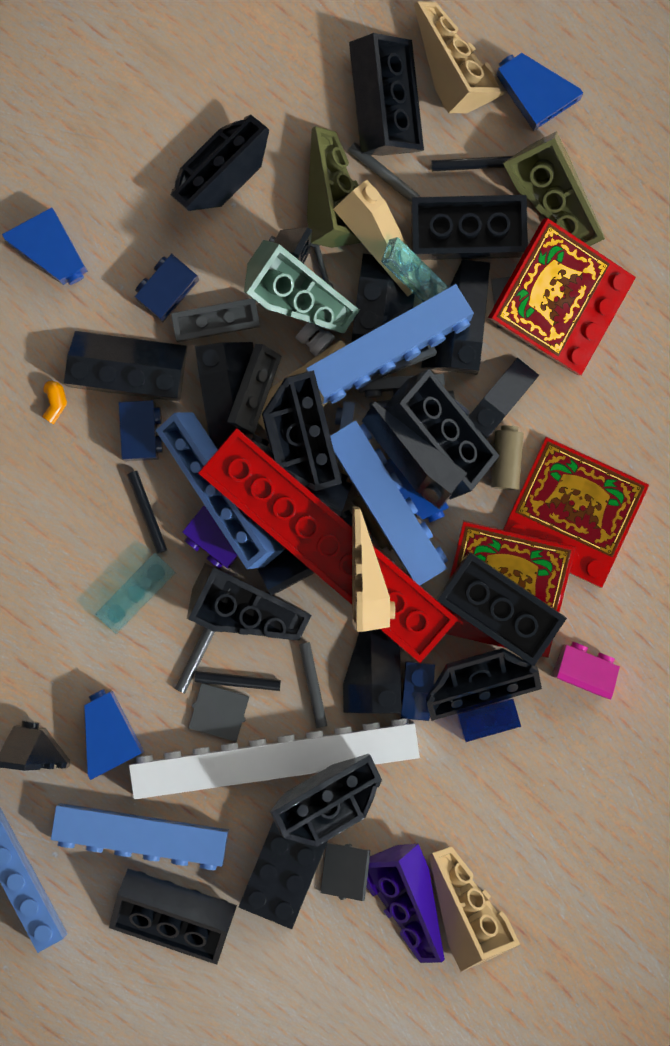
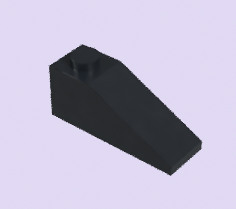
(295, 241)
(502, 397)

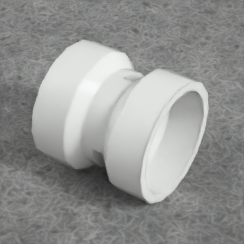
(319, 342)

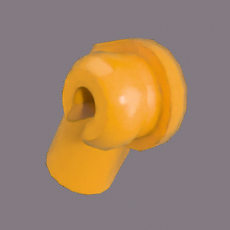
(57, 400)

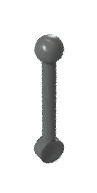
(321, 264)

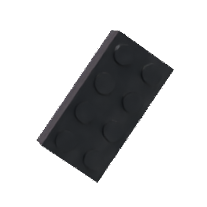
(469, 227)
(439, 420)
(501, 608)
(281, 878)

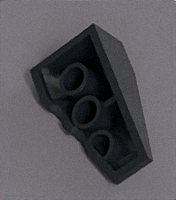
(463, 350)
(220, 375)
(421, 464)
(244, 610)
(373, 675)
(31, 749)

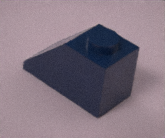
(416, 687)

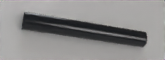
(469, 163)
(147, 512)
(237, 681)

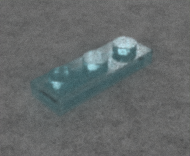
(412, 270)
(135, 593)

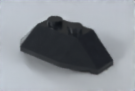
(221, 165)
(377, 298)
(301, 433)
(481, 682)
(328, 801)

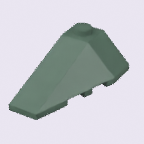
(291, 288)

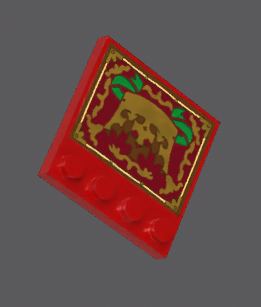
(561, 296)
(579, 505)
(529, 561)

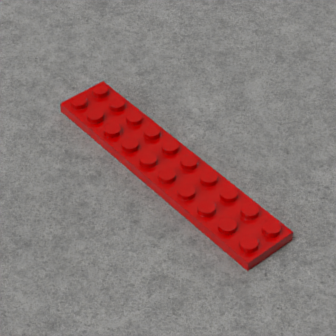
(320, 538)

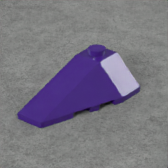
(406, 890)

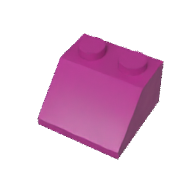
(586, 671)

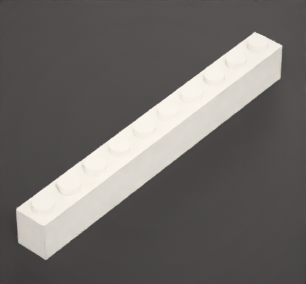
(271, 760)

